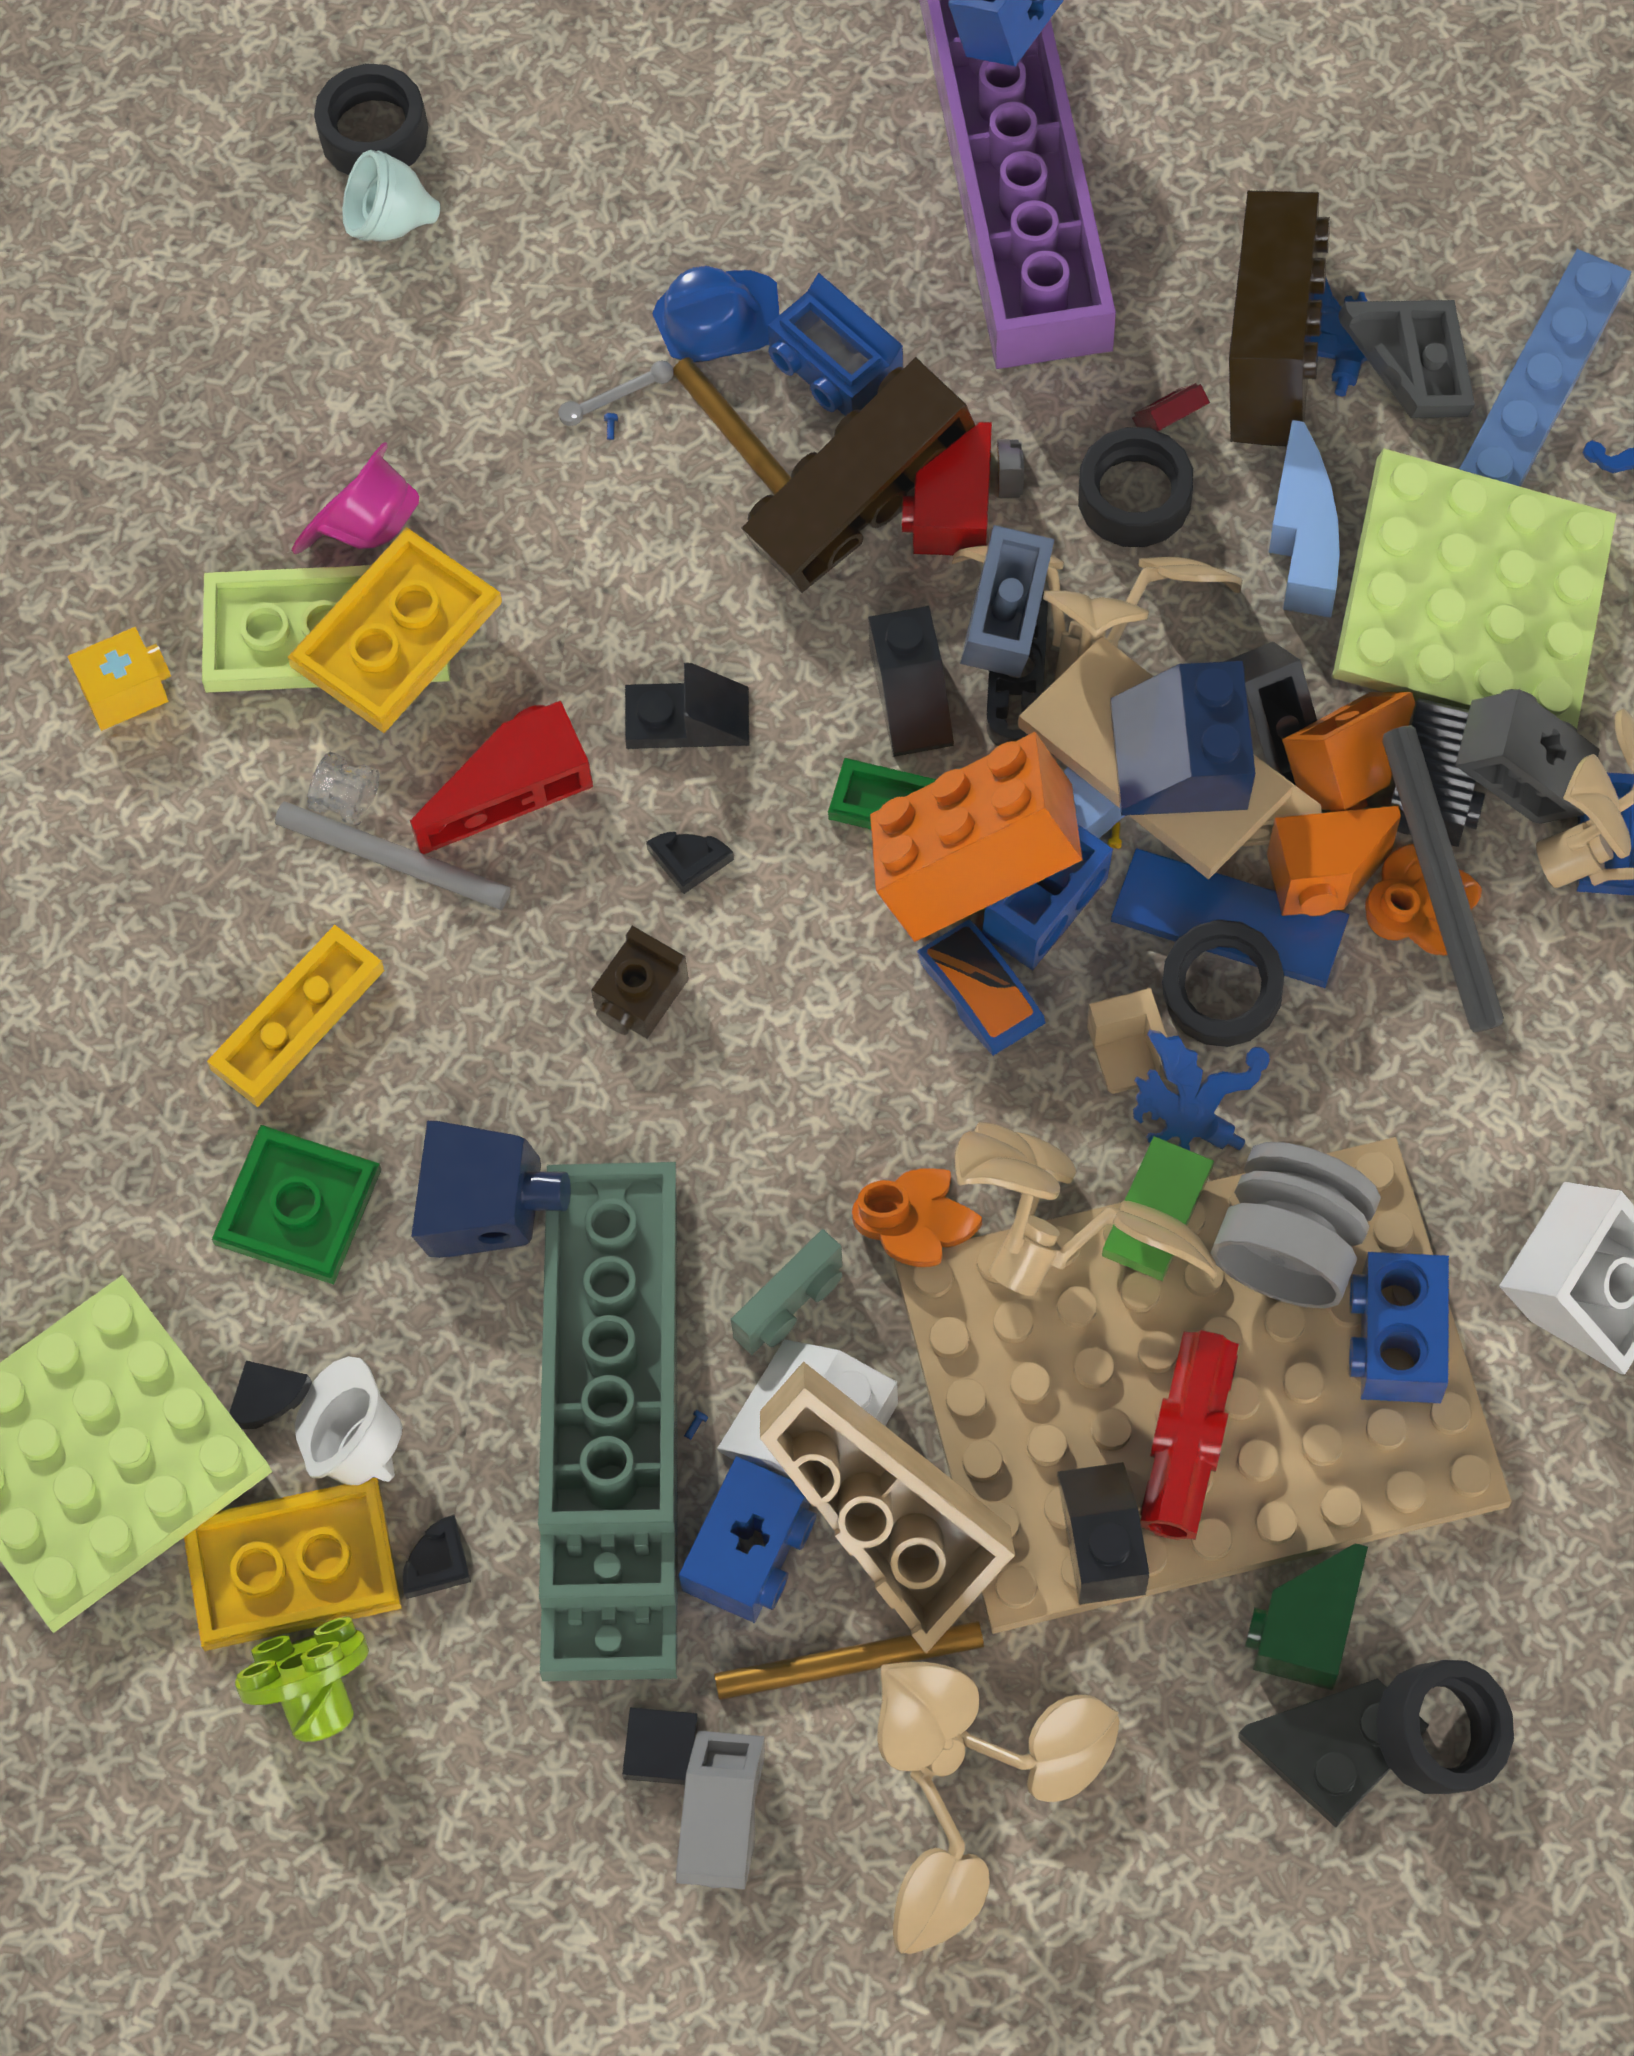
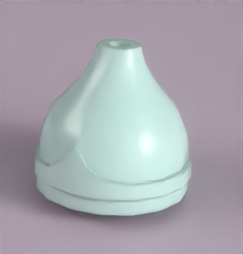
(385, 199)

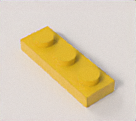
(296, 1015)

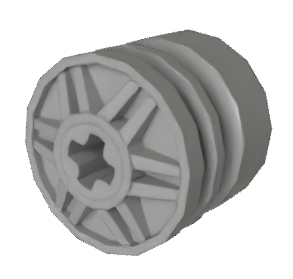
(1295, 1225)

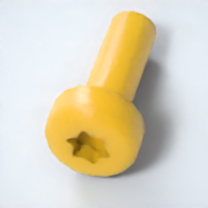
(1114, 840)

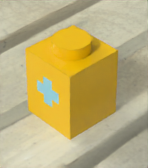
(120, 677)

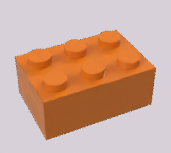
(974, 836)

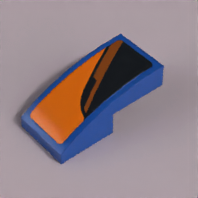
(981, 986)

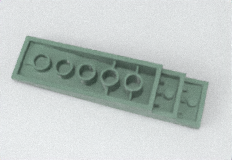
(610, 1427)

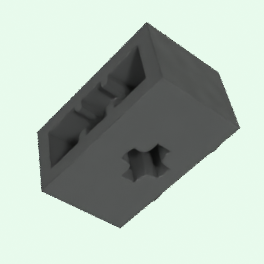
(1523, 754)

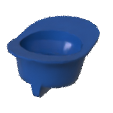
(716, 313)

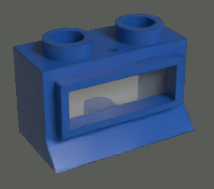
(833, 348)

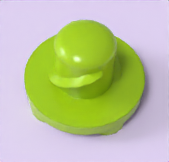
(306, 1678)

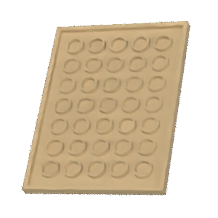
(1082, 1381)

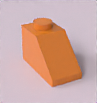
(1343, 754)
(1328, 856)

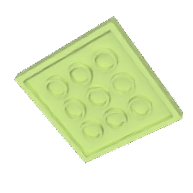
(1473, 588)
(108, 1453)

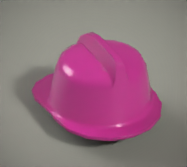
(366, 510)

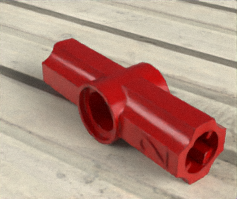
(1189, 1435)

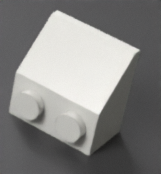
(1580, 1273)
(855, 1379)

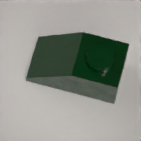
(1309, 1621)

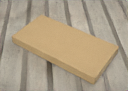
(1077, 729)

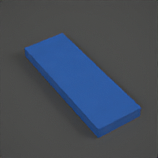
(1173, 897)

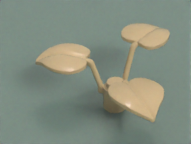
(1099, 614)
(1587, 846)
(1033, 1168)
(925, 1732)

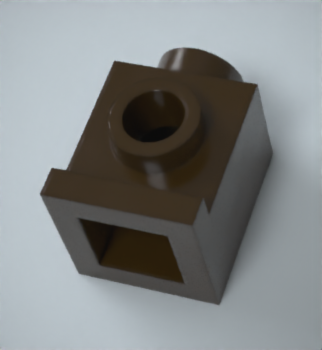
(639, 1007)

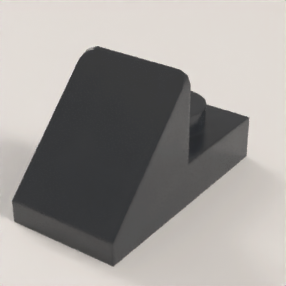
(695, 713)

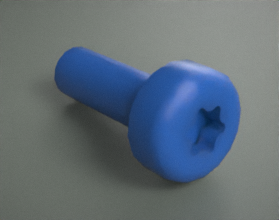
(610, 418)
(699, 1417)

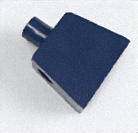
(480, 1191)

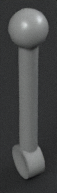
(572, 412)

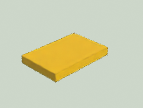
(395, 630)
(291, 1564)

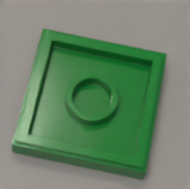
(296, 1204)

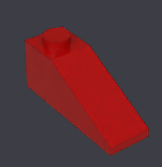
(512, 774)

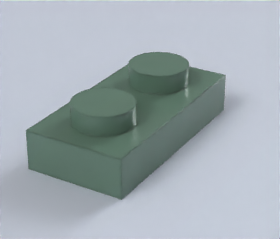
(770, 1311)

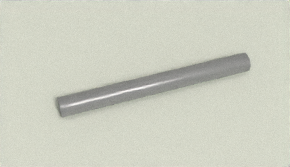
(392, 855)

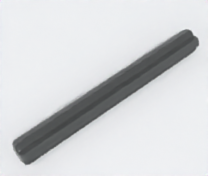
(1442, 879)

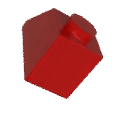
(952, 497)

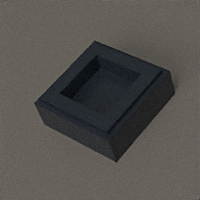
(659, 1745)

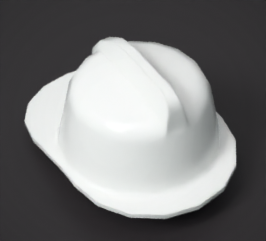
(347, 1425)

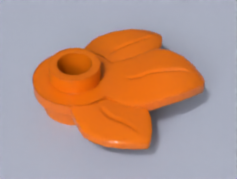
(1406, 887)
(914, 1216)

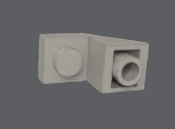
(720, 1810)

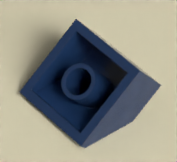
(1184, 741)

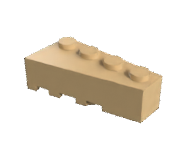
(889, 1506)

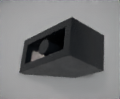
(910, 680)
(1276, 702)
(1103, 1533)

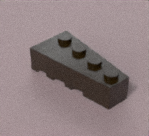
(1276, 314)
(857, 475)

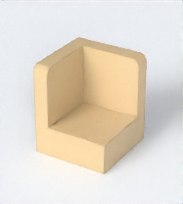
(1121, 1039)

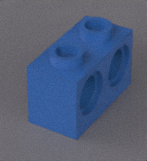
(1037, 916)
(1415, 1328)

